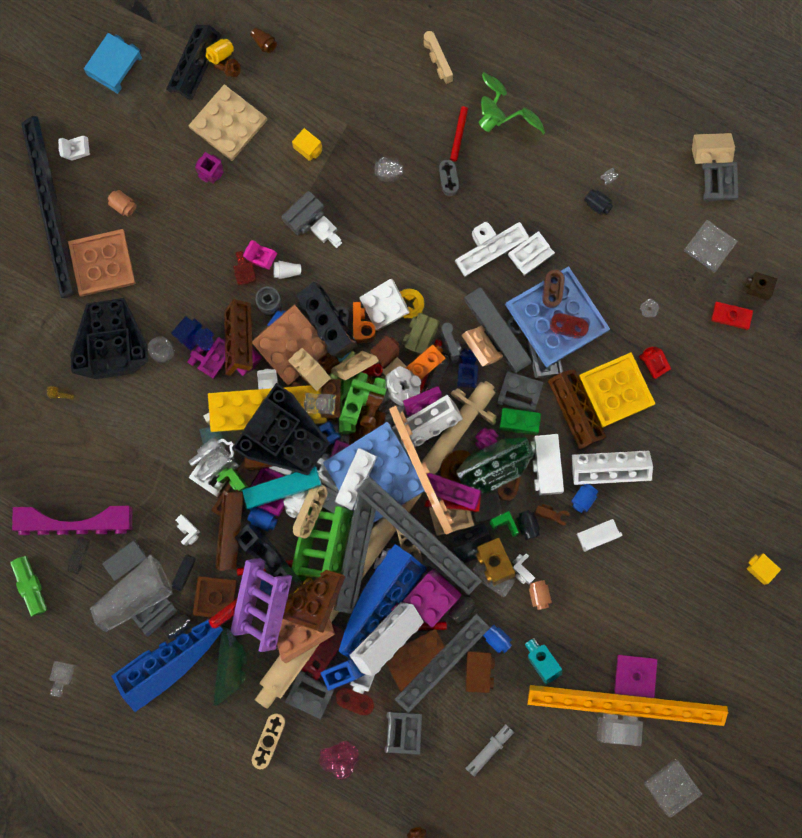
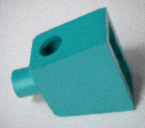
(548, 668)

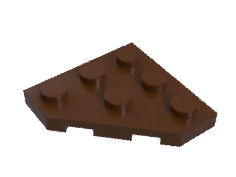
(314, 601)

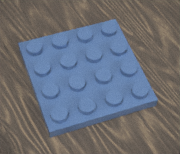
(535, 319)
(391, 470)

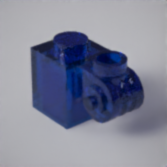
(191, 334)
(467, 370)

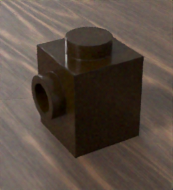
(761, 285)

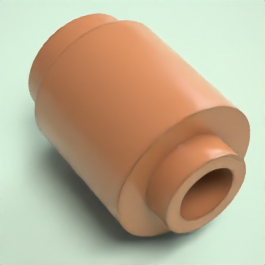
(122, 203)
(540, 595)

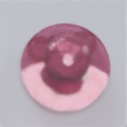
(339, 759)

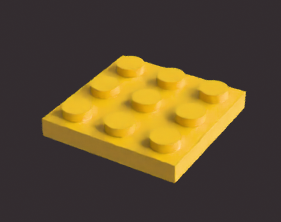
(616, 390)

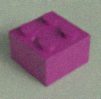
(433, 597)

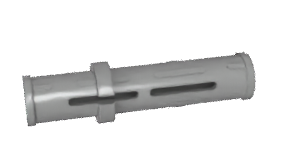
(490, 749)

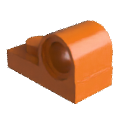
(358, 325)

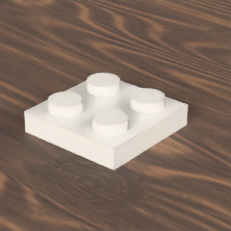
(384, 304)

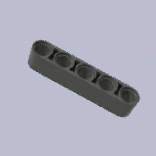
(497, 330)

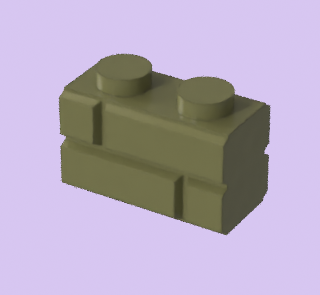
(421, 335)

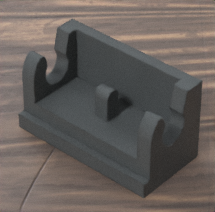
(124, 560)

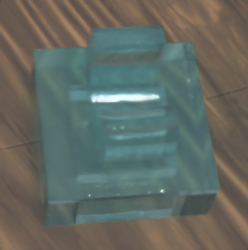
(206, 434)

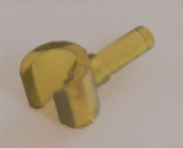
(52, 392)

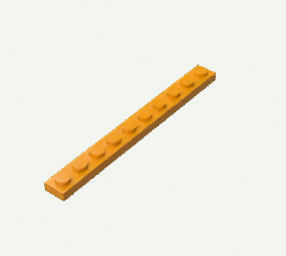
(627, 705)

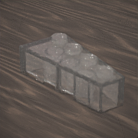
(132, 595)

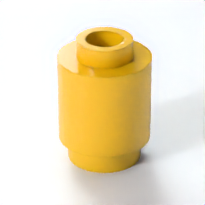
(219, 51)

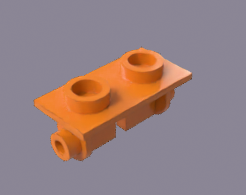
(426, 361)

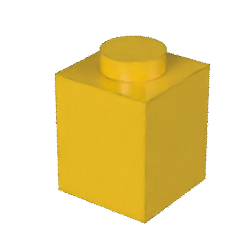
(307, 145)
(763, 568)

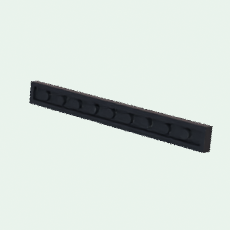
(49, 207)

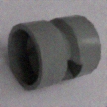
(268, 301)

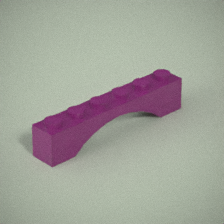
(111, 519)

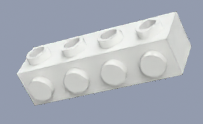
(432, 420)
(612, 467)
(387, 639)

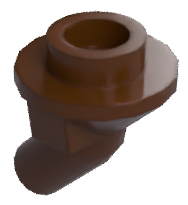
(231, 68)
(417, 832)

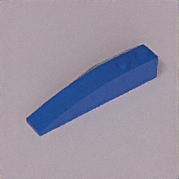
(385, 589)
(158, 670)

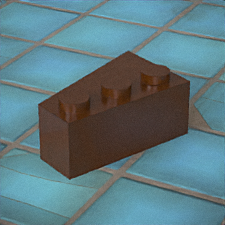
(414, 657)

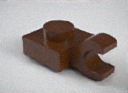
(546, 512)

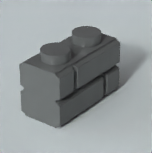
(303, 213)

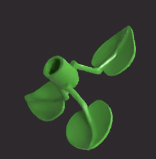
(494, 115)

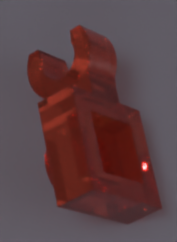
(243, 271)

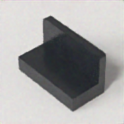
(467, 541)

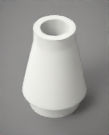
(285, 269)

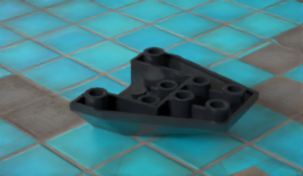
(108, 341)
(282, 434)

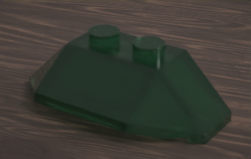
(496, 464)
(230, 666)

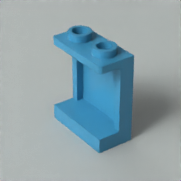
(112, 62)

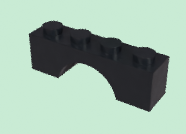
(259, 546)

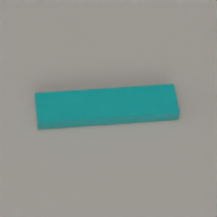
(281, 488)

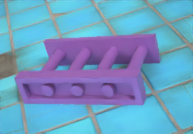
(247, 600)

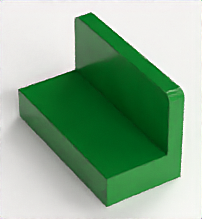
(505, 518)

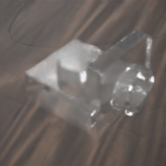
(319, 403)

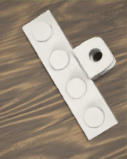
(490, 246)

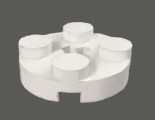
(408, 379)

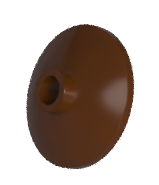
(449, 461)

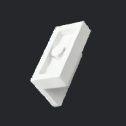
(598, 535)

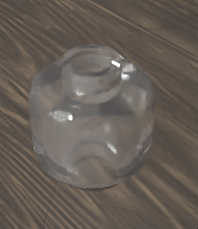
(388, 169)
(155, 347)

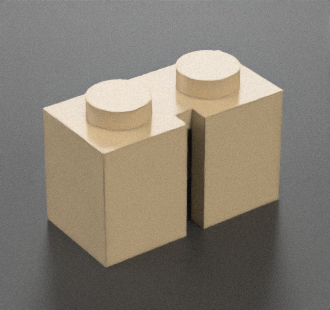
(713, 147)
(309, 369)

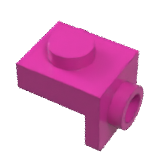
(259, 255)

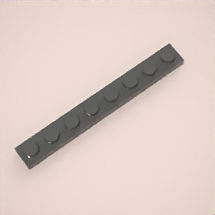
(418, 534)

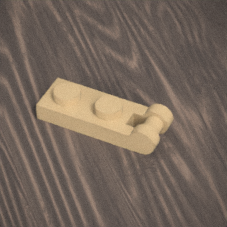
(438, 57)

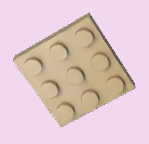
(228, 122)

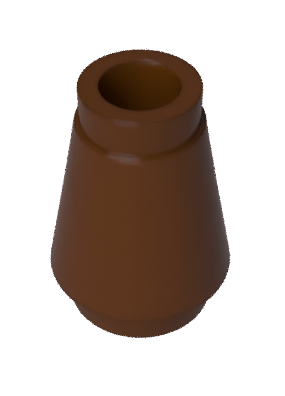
(264, 40)

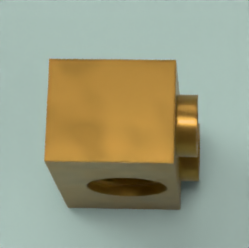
(492, 550)

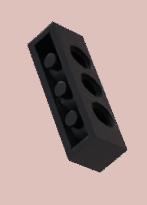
(345, 340)

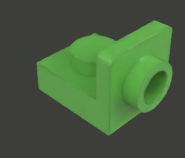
(236, 480)

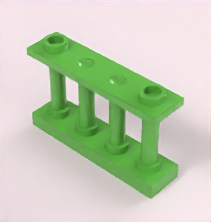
(336, 545)

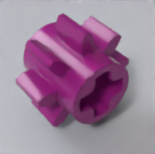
(485, 438)

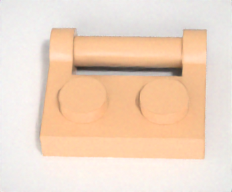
(481, 346)

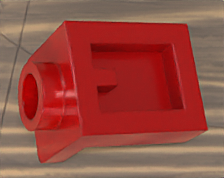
(655, 361)

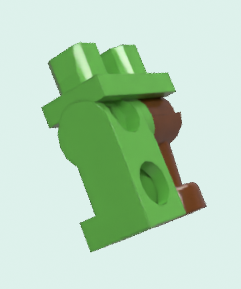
(366, 395)

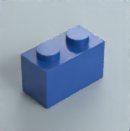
(341, 674)

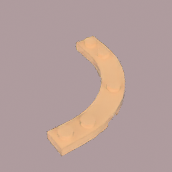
(421, 470)

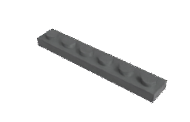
(355, 555)
(442, 663)

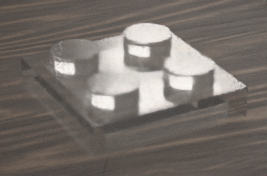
(710, 246)

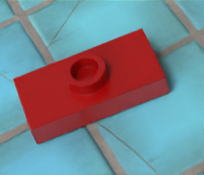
(732, 315)

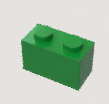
(519, 421)

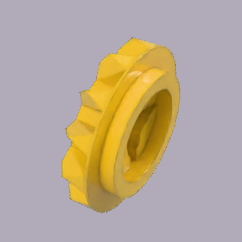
(418, 304)

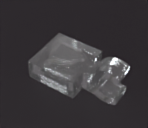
(61, 674)

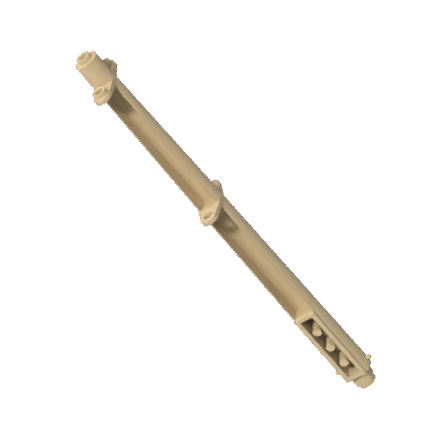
(283, 674)

